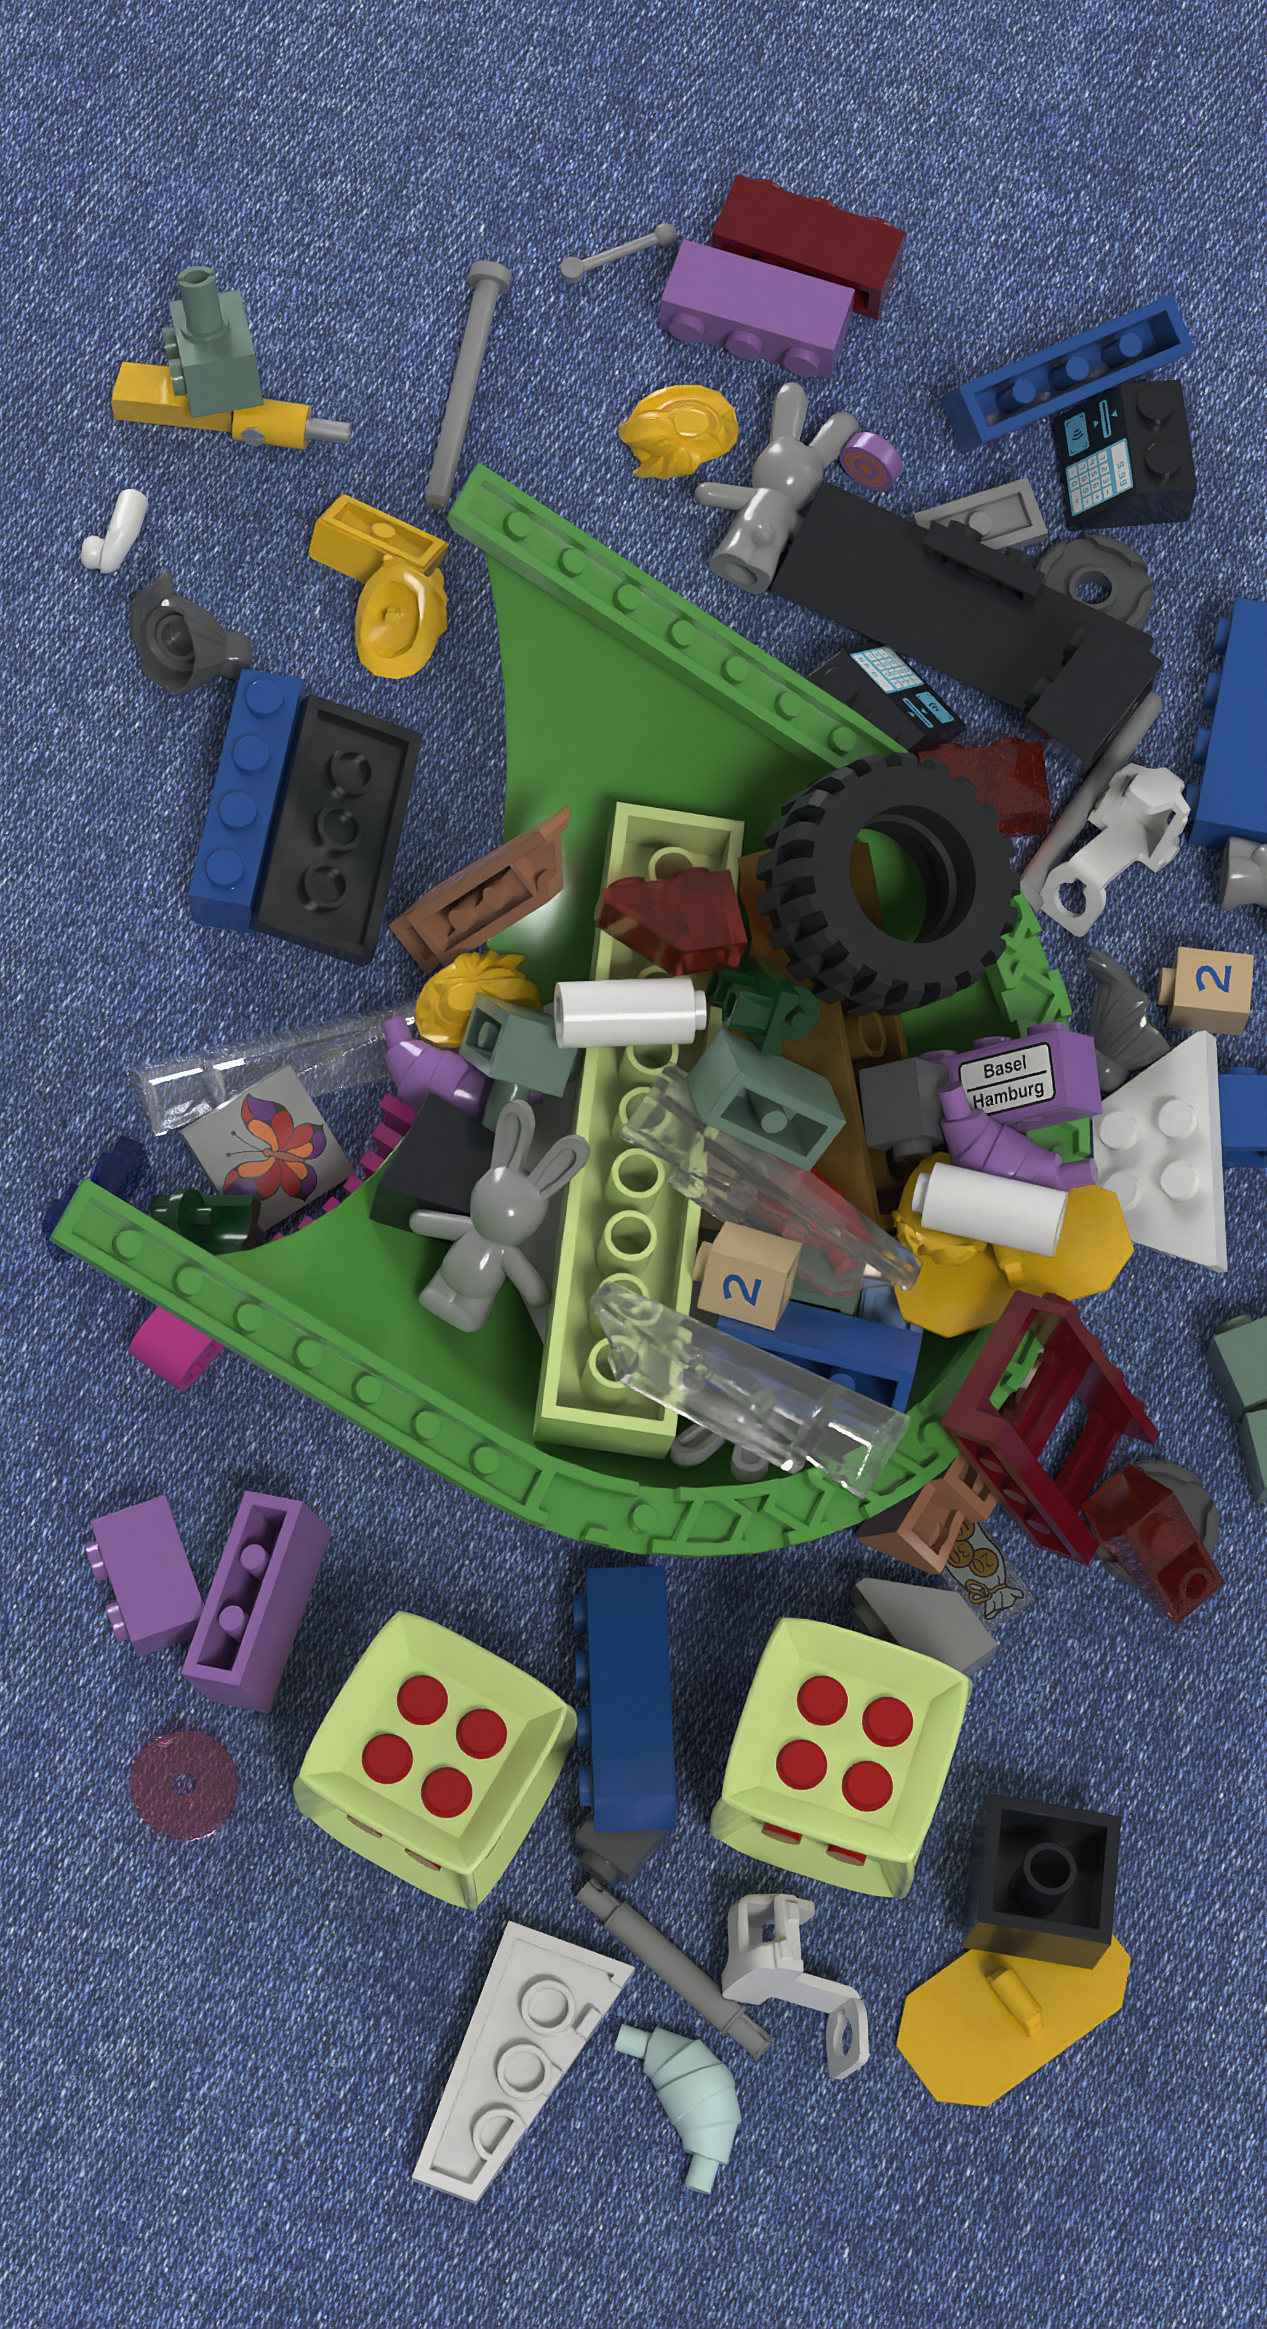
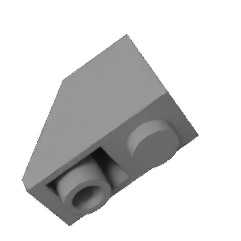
(923, 1621)

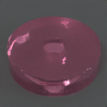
(191, 1815)

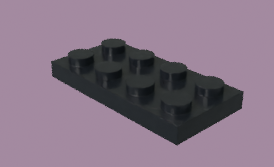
(336, 831)

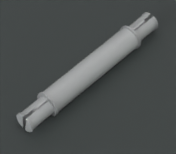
(674, 1968)

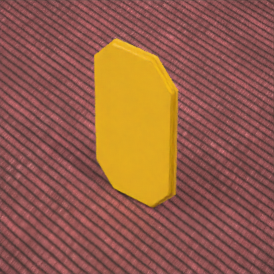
(975, 1294)
(1002, 2018)

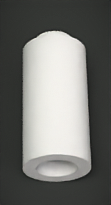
(628, 1012)
(990, 1208)

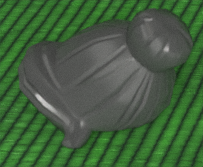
(182, 641)
(1120, 1025)

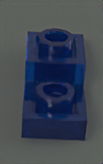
(115, 1172)

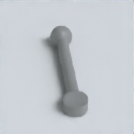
(573, 268)

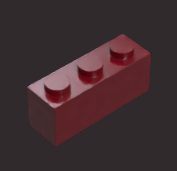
(811, 239)

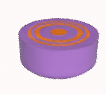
(871, 461)

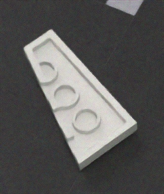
(520, 2043)

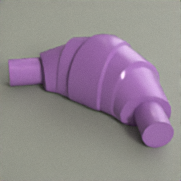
(426, 1069)
(998, 1150)

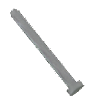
(489, 281)
(1085, 799)

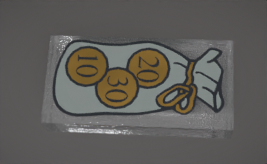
(984, 1577)

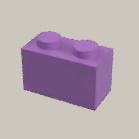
(149, 1576)

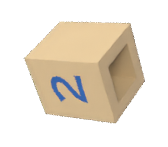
(1207, 990)
(747, 1274)

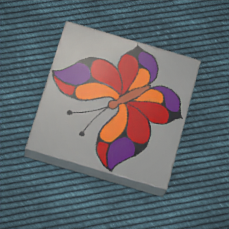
(269, 1147)

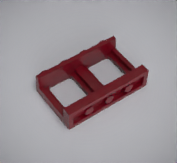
(1008, 1451)

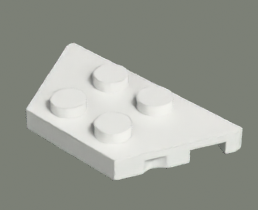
(1165, 1154)

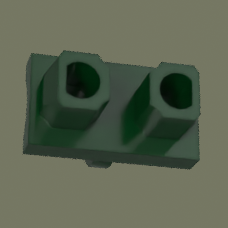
(763, 1003)
(211, 1221)

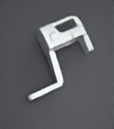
(1132, 831)
(776, 1970)

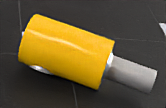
(285, 426)

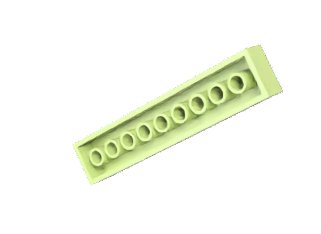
(619, 1210)

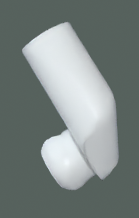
(122, 532)

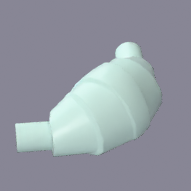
(694, 2093)

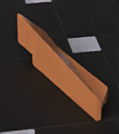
(485, 896)
(927, 1522)

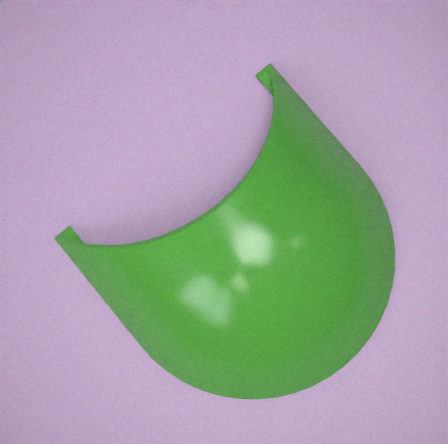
(606, 702)

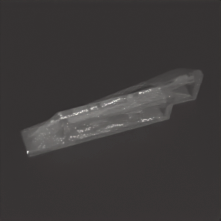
(323, 1054)
(760, 1191)
(746, 1392)

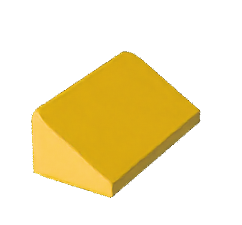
(147, 396)
(357, 537)

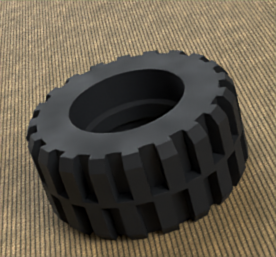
(961, 868)

